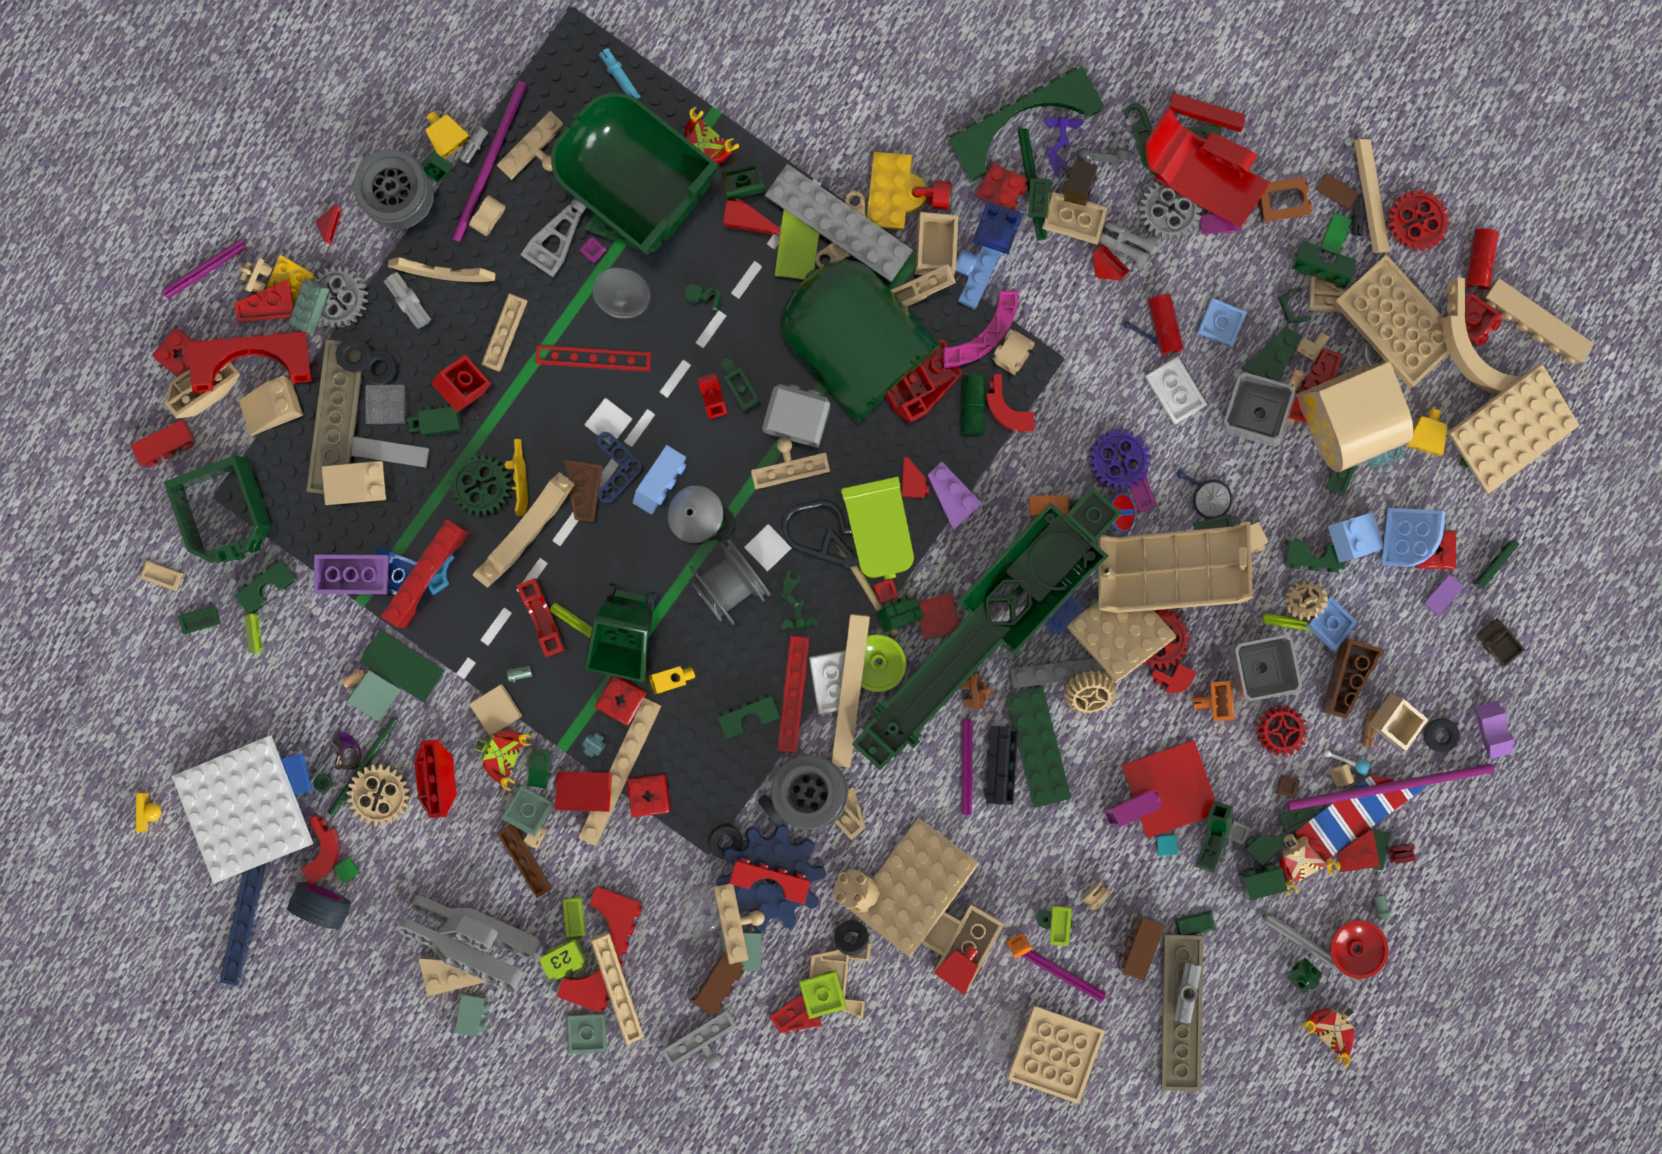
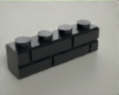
(1001, 765)

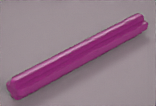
(204, 269)
(966, 767)
(1065, 975)

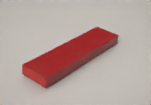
(1207, 112)

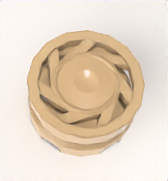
(1096, 895)

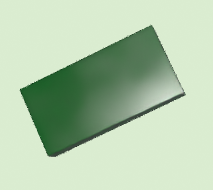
(1336, 234)

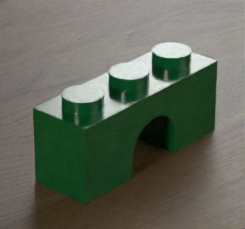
(1309, 262)
(1298, 555)
(251, 595)
(732, 721)

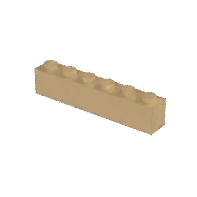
(1537, 322)

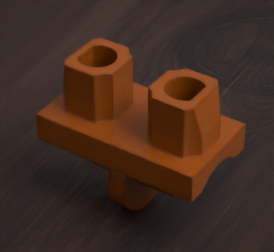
(979, 692)

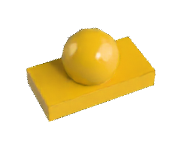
(145, 812)

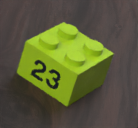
(562, 958)

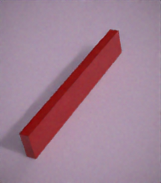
(612, 359)
(793, 694)

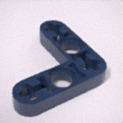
(623, 463)

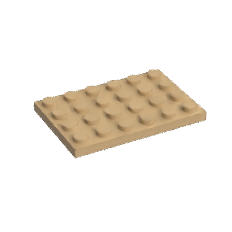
(1395, 320)
(1513, 428)
(917, 886)

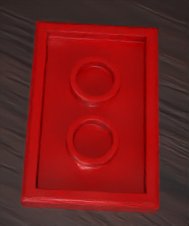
(583, 791)

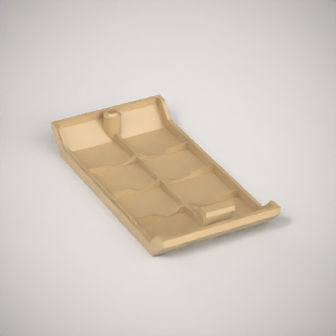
(1176, 569)

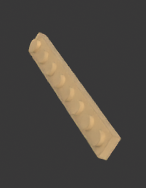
(622, 767)

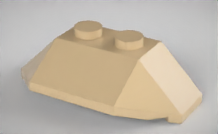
(185, 403)

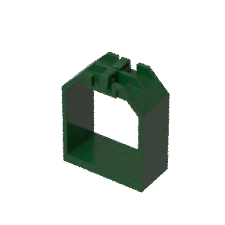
(186, 522)

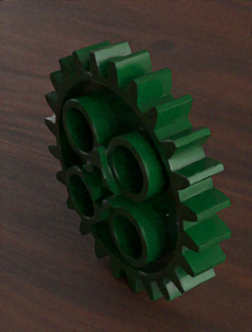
(486, 501)

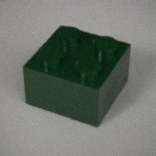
(1262, 881)

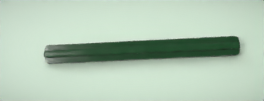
(1030, 173)

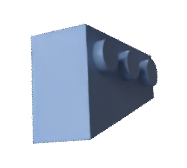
(659, 479)

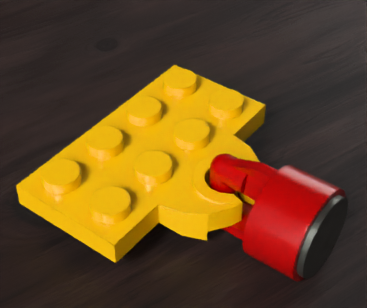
(897, 191)

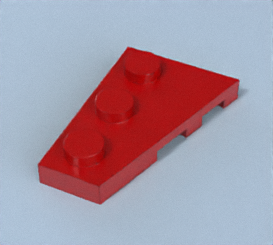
(267, 304)

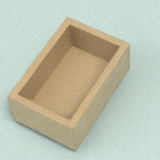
(935, 242)

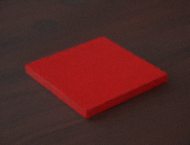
(1180, 783)

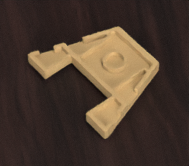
(836, 960)

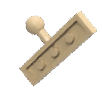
(532, 146)
(790, 469)
(732, 924)

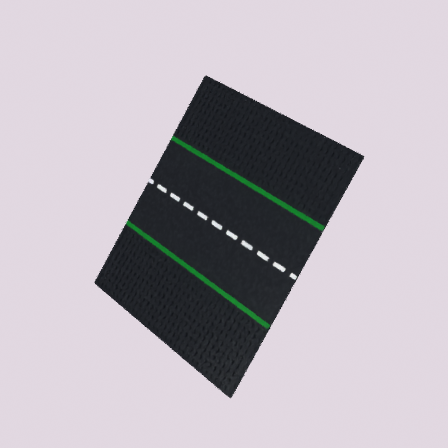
(546, 406)

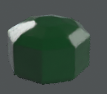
(323, 782)

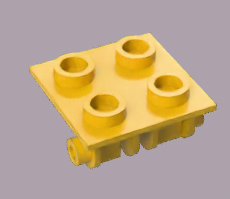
(288, 269)

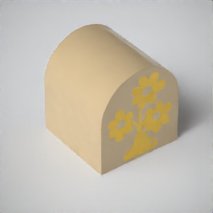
(1357, 415)

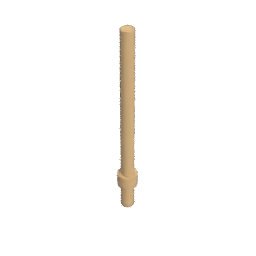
(867, 588)

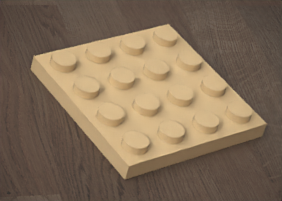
(1120, 639)
(1055, 1054)

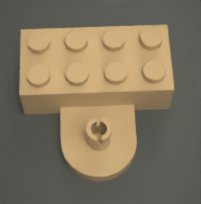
(975, 929)

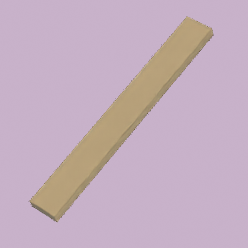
(850, 690)

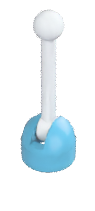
(1360, 766)

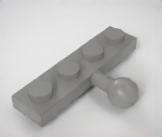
(699, 1039)

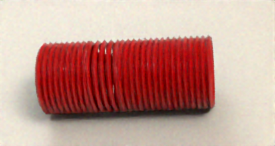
(1482, 252)
(1164, 314)

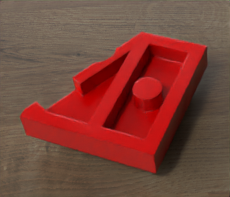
(1359, 854)
(793, 1016)

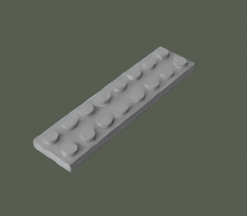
(839, 223)

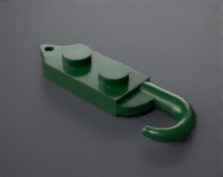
(1141, 132)

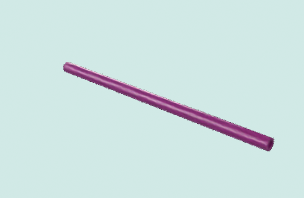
(1390, 786)

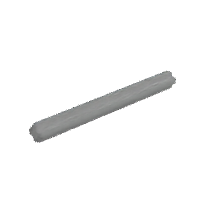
(1302, 941)

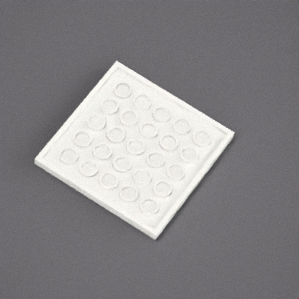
(242, 809)

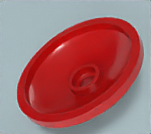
(1371, 953)

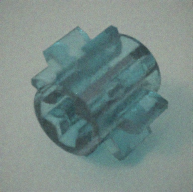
(593, 744)

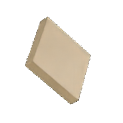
(495, 710)

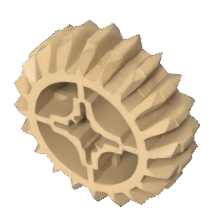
(1090, 692)

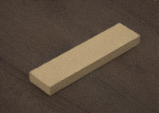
(504, 332)

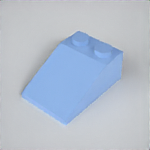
(1356, 537)

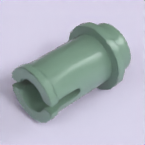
(518, 673)
(1381, 907)

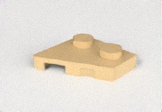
(1322, 295)
(851, 819)

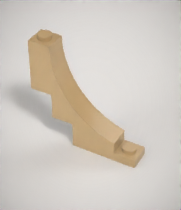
(525, 531)

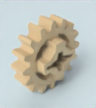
(1306, 599)

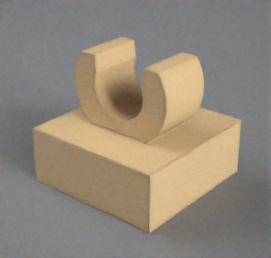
(1342, 775)

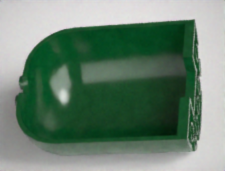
(631, 169)
(853, 334)

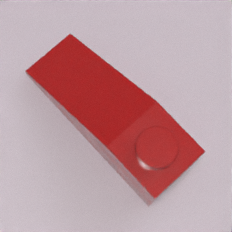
(744, 217)

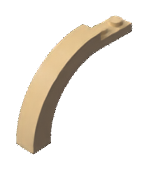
(925, 285)
(1461, 348)

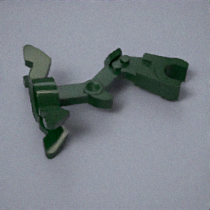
(789, 585)

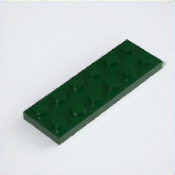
(1038, 747)

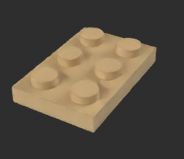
(1074, 219)

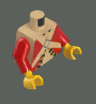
(1304, 858)
(1333, 1030)

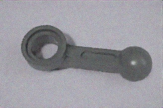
(1086, 155)

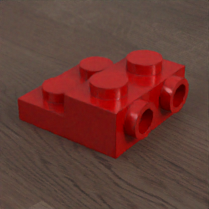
(1002, 187)
(1480, 319)

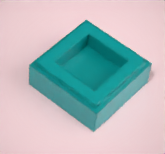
(1167, 845)

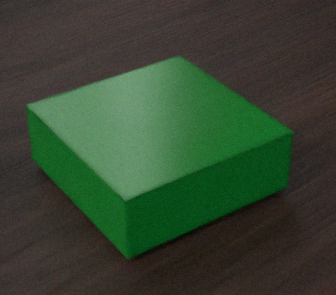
(346, 870)

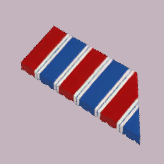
(1351, 818)

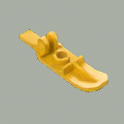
(519, 478)

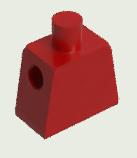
(959, 969)

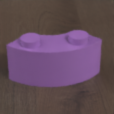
(1494, 730)

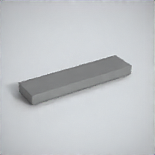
(390, 452)

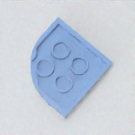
(1411, 536)

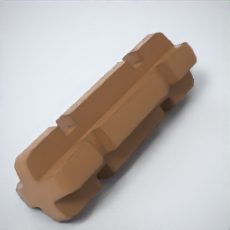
(1369, 732)

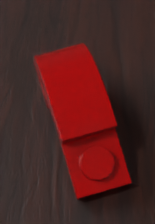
(1012, 420)
(328, 852)

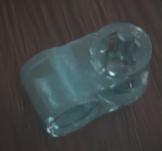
(1386, 457)

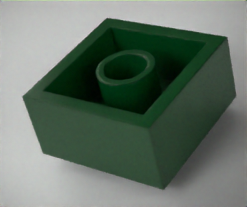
(436, 167)

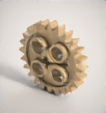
(362, 788)

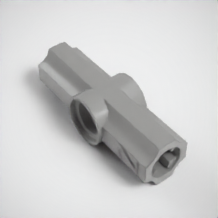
(407, 300)
(1185, 1005)

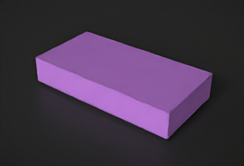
(1443, 595)

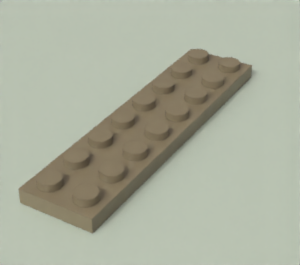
(334, 415)
(1181, 1040)

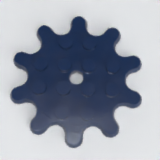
(769, 897)

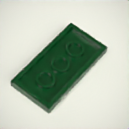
(402, 666)

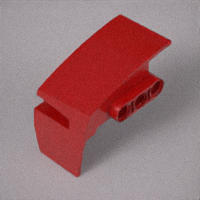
(1205, 170)

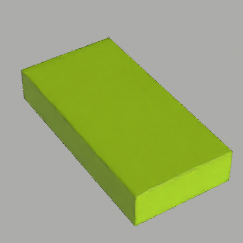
(574, 917)
(1060, 925)

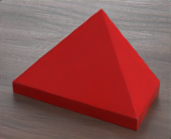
(328, 223)
(1108, 265)

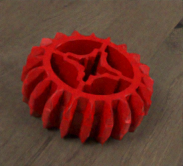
(1282, 722)

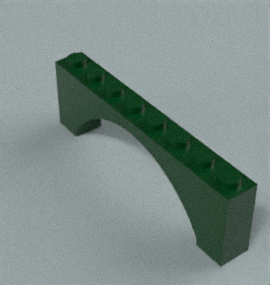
(1069, 92)

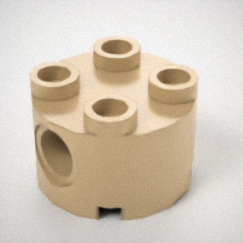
(1013, 352)
(855, 891)

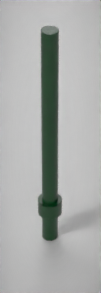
(384, 734)

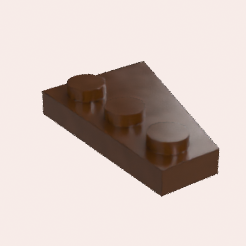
(584, 493)

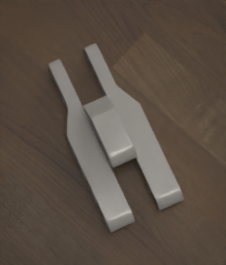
(477, 931)

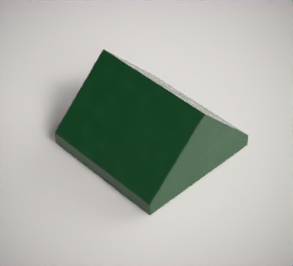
(743, 182)

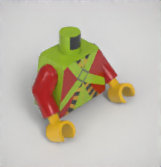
(707, 139)
(501, 754)

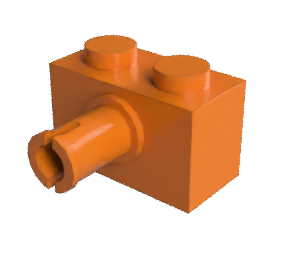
(1220, 701)

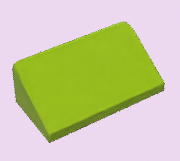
(253, 633)

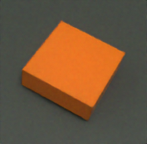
(1019, 945)

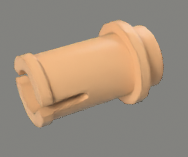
(1296, 379)
(353, 679)

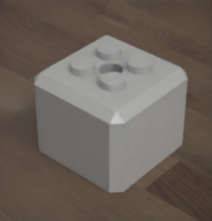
(1254, 393)
(796, 415)
(1281, 669)

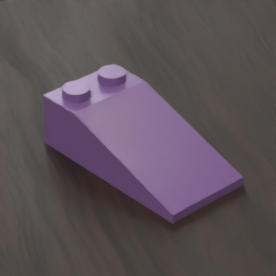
(351, 574)

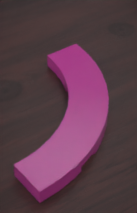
(989, 338)

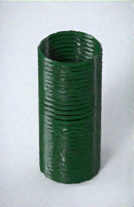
(973, 404)

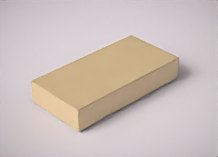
(161, 575)

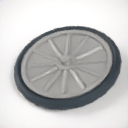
(1212, 499)

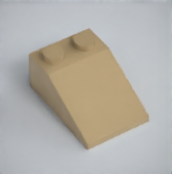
(270, 405)
(353, 483)

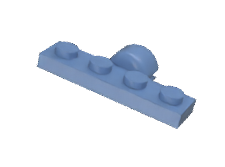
(977, 271)

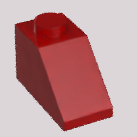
(913, 481)

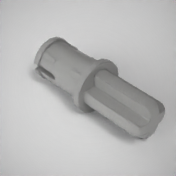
(473, 144)

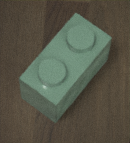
(471, 1014)

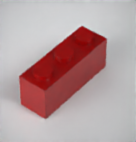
(163, 444)

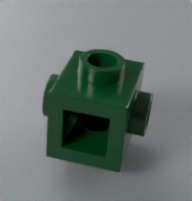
(1304, 975)

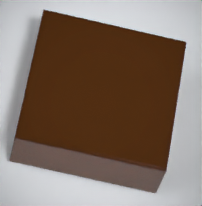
(1287, 786)

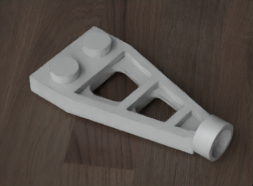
(543, 258)

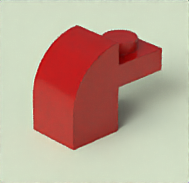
(712, 395)
(1177, 682)

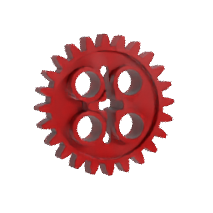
(1411, 205)
(1171, 651)

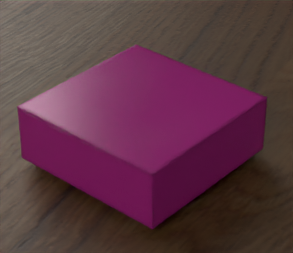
(592, 249)

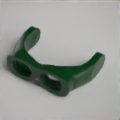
(1283, 302)

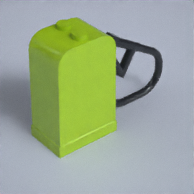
(876, 527)

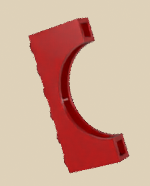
(209, 357)
(404, 603)
(620, 915)

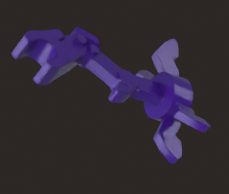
(1062, 123)

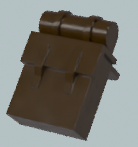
(1500, 642)

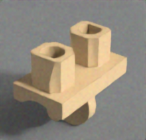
(259, 268)

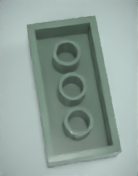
(308, 306)

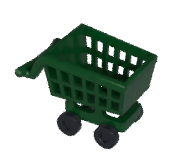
(618, 651)

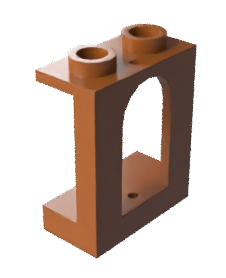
(1293, 212)

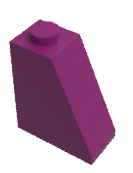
(1132, 808)

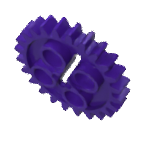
(1136, 454)

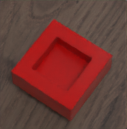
(885, 590)

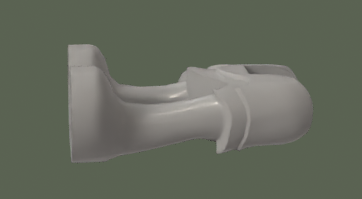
(1124, 235)

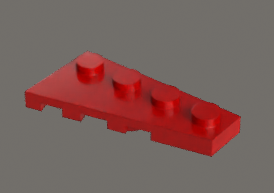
(1324, 369)

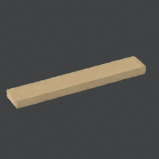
(1371, 196)
(616, 987)

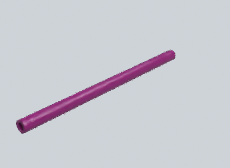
(489, 160)

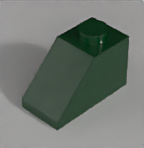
(540, 768)
(1263, 847)

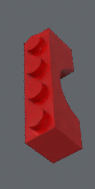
(542, 618)
(745, 874)

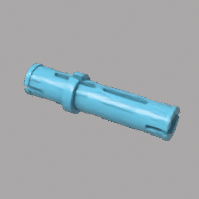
(615, 69)

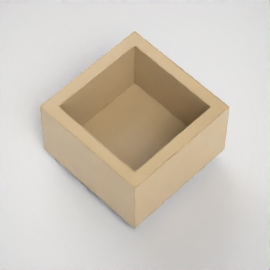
(1398, 721)

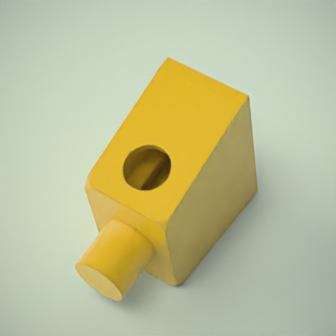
(445, 134)
(1429, 434)
(662, 681)

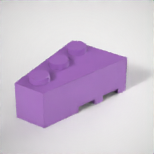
(952, 495)

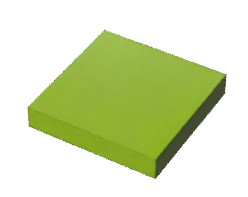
(822, 994)

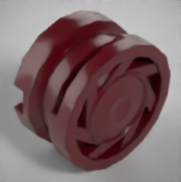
(1401, 853)

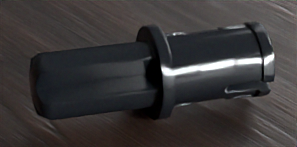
(1358, 217)

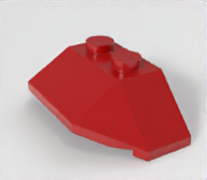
(435, 778)

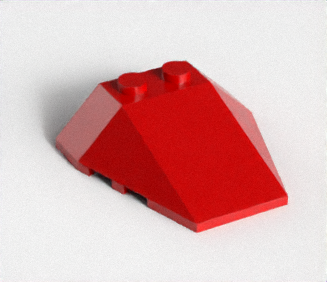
(923, 386)

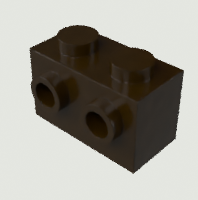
(1080, 183)

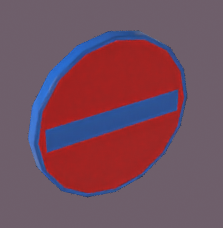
(1126, 507)

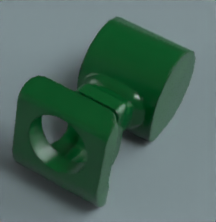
(695, 293)
(1044, 919)

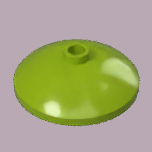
(889, 673)

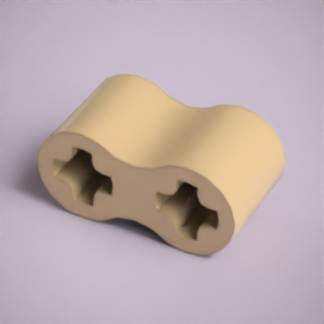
(487, 215)

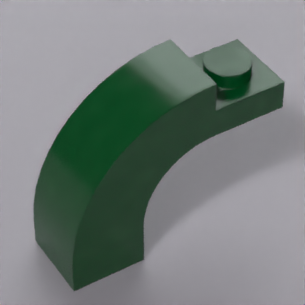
(1216, 838)

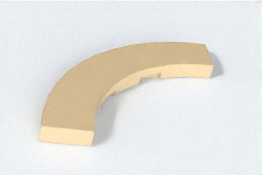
(463, 275)

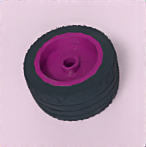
(319, 905)

